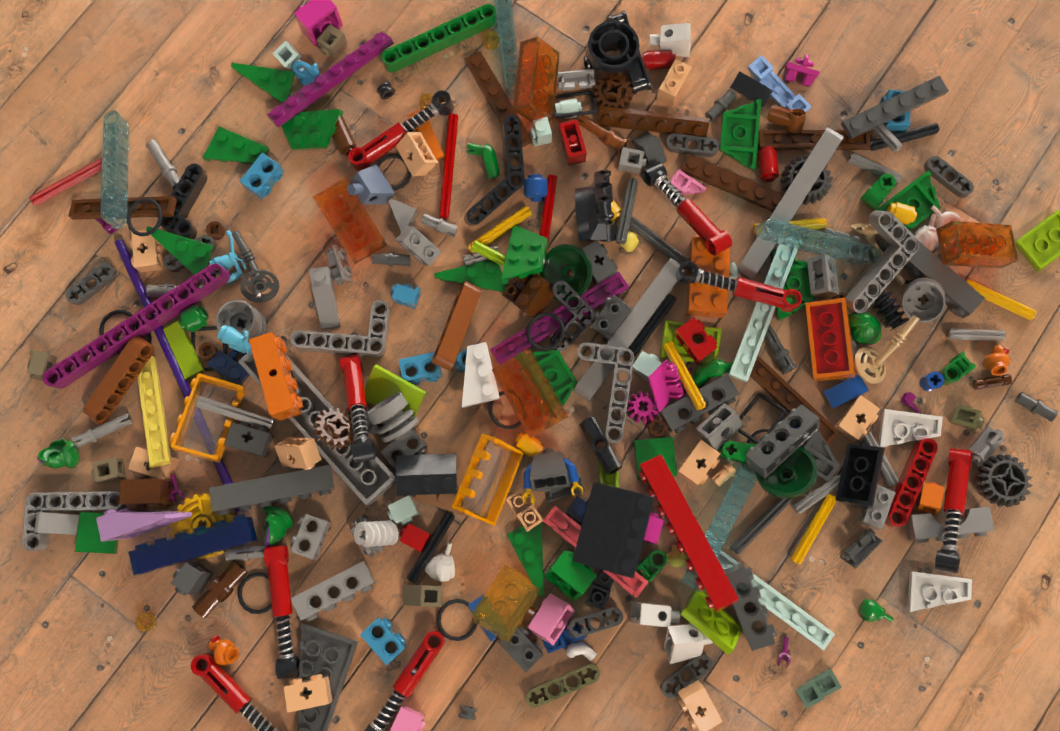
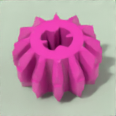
(641, 414)

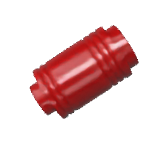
(658, 59)
(768, 164)

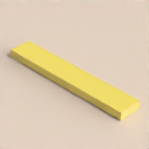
(153, 415)

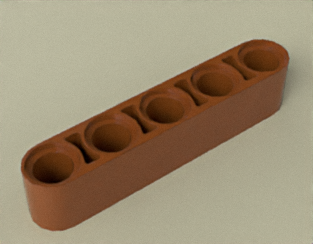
(456, 325)
(118, 379)

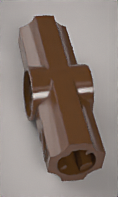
(219, 589)

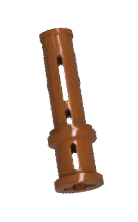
(609, 137)

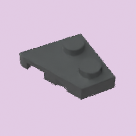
(823, 456)

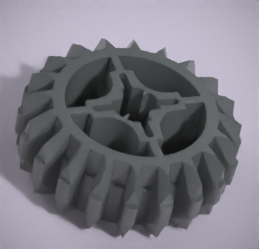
(822, 182)
(1008, 467)

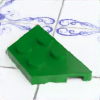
(311, 129)
(740, 134)
(918, 195)
(524, 254)
(799, 280)
(557, 373)

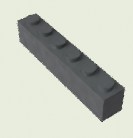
(958, 293)
(271, 489)

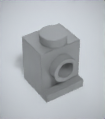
(631, 155)

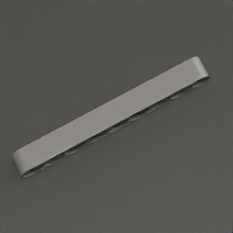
(793, 198)
(630, 329)

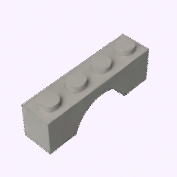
(973, 521)

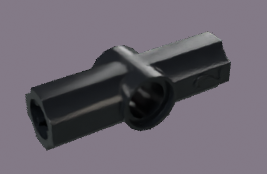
(606, 455)

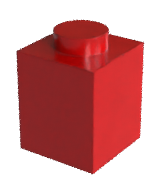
(414, 537)

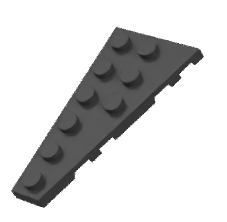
(326, 655)

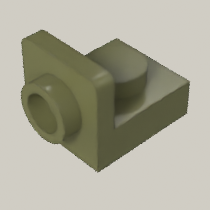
(967, 418)

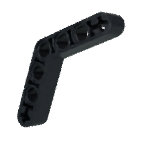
(509, 171)

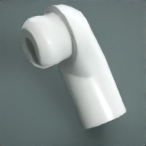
(580, 648)

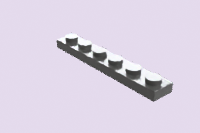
(894, 107)

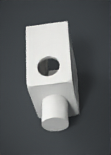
(675, 38)
(648, 614)
(684, 642)

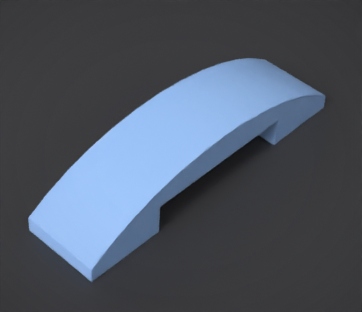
(781, 95)

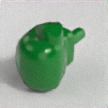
(872, 611)

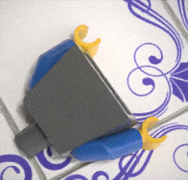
(549, 472)

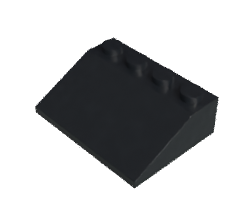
(613, 529)

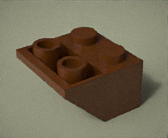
(529, 294)
(145, 494)

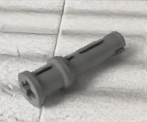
(780, 354)

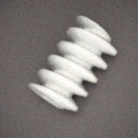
(376, 533)

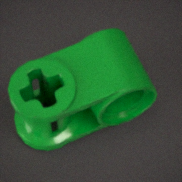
(877, 192)
(957, 367)
(739, 451)
(649, 567)

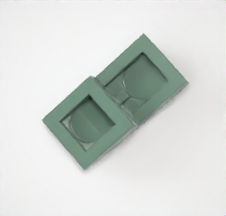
(818, 687)

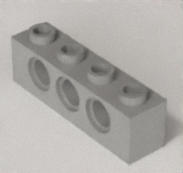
(303, 601)

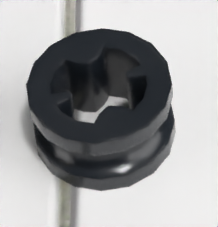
(385, 90)

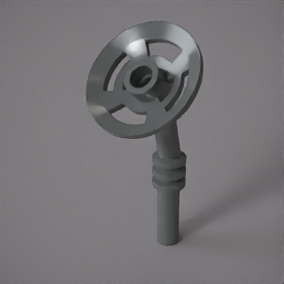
(258, 275)

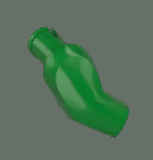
(488, 155)
(710, 369)

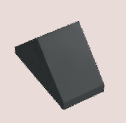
(651, 146)

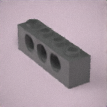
(723, 386)
(766, 463)
(756, 637)

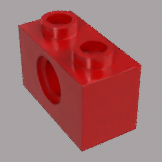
(572, 142)
(696, 351)

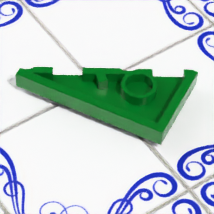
(273, 81)
(189, 252)
(481, 274)
(529, 550)

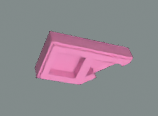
(686, 184)

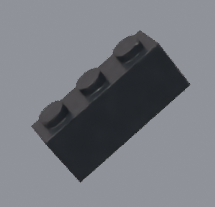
(426, 474)
(860, 475)

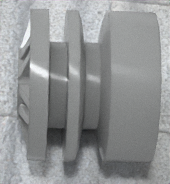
(927, 310)
(237, 313)
(394, 420)

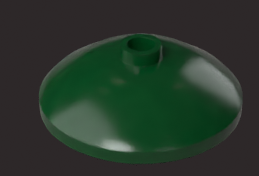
(561, 261)
(802, 472)

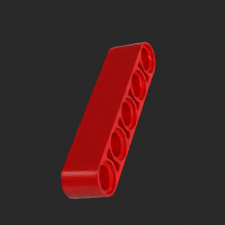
(918, 478)

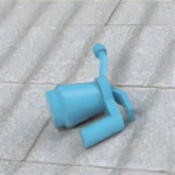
(230, 260)
(236, 340)

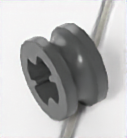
(467, 712)

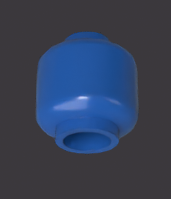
(535, 187)

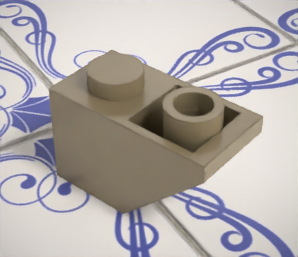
(423, 595)

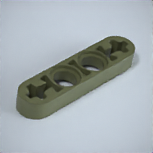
(564, 689)

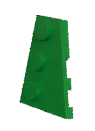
(233, 148)

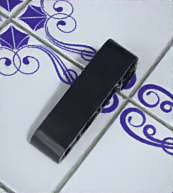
(194, 178)

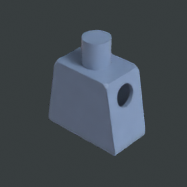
(371, 187)

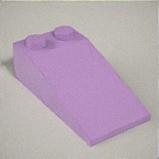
(129, 523)

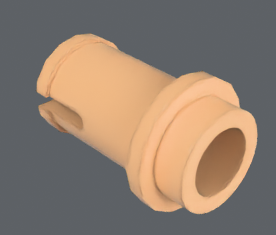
(723, 475)

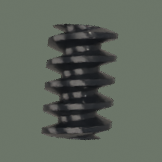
(889, 310)

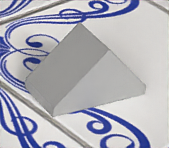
(404, 214)

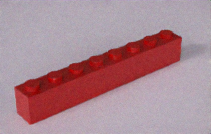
(688, 534)

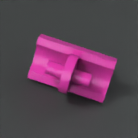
(809, 74)

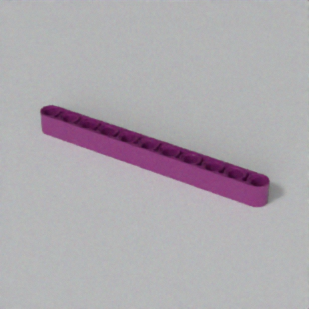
(127, 327)

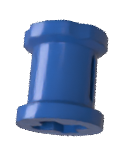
(926, 381)

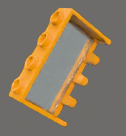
(203, 431)
(487, 479)

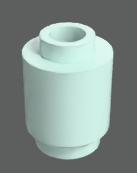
(568, 106)

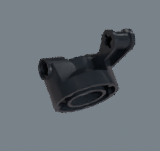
(613, 36)
(595, 210)

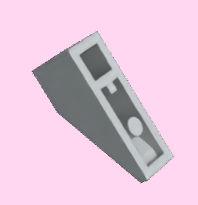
(325, 297)

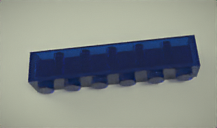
(192, 545)

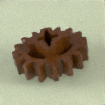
(613, 85)
(332, 428)

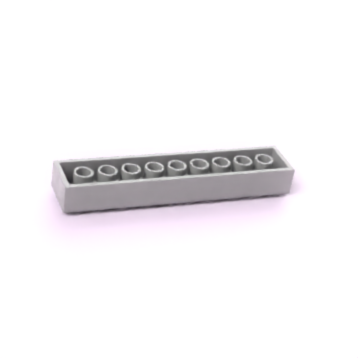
(367, 478)

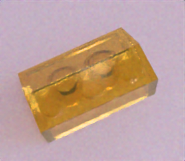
(505, 603)

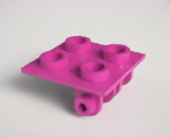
(665, 384)

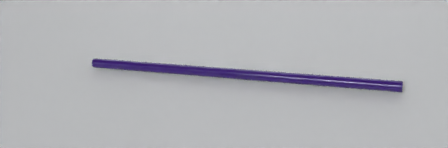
(181, 381)

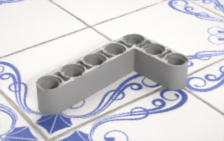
(885, 261)
(349, 340)
(616, 384)
(68, 503)

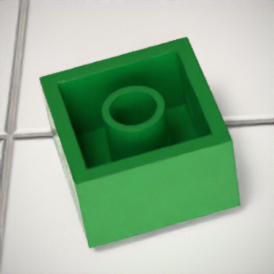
(570, 576)

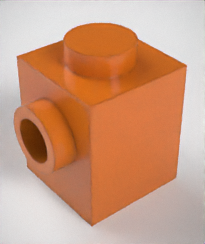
(931, 498)

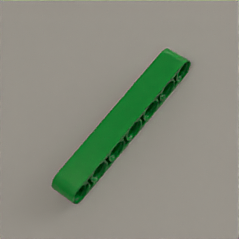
(430, 38)

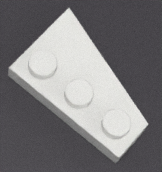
(478, 379)
(904, 427)
(936, 590)

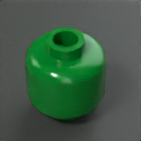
(193, 318)

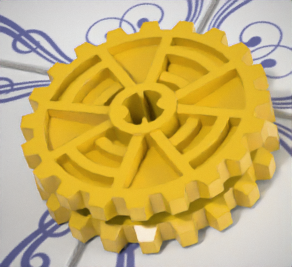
(202, 513)

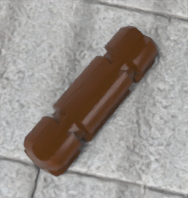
(990, 382)

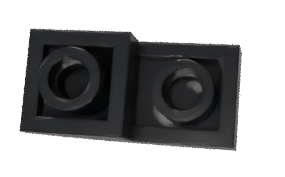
(751, 88)
(599, 589)

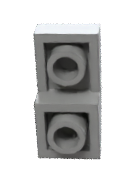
(56, 523)

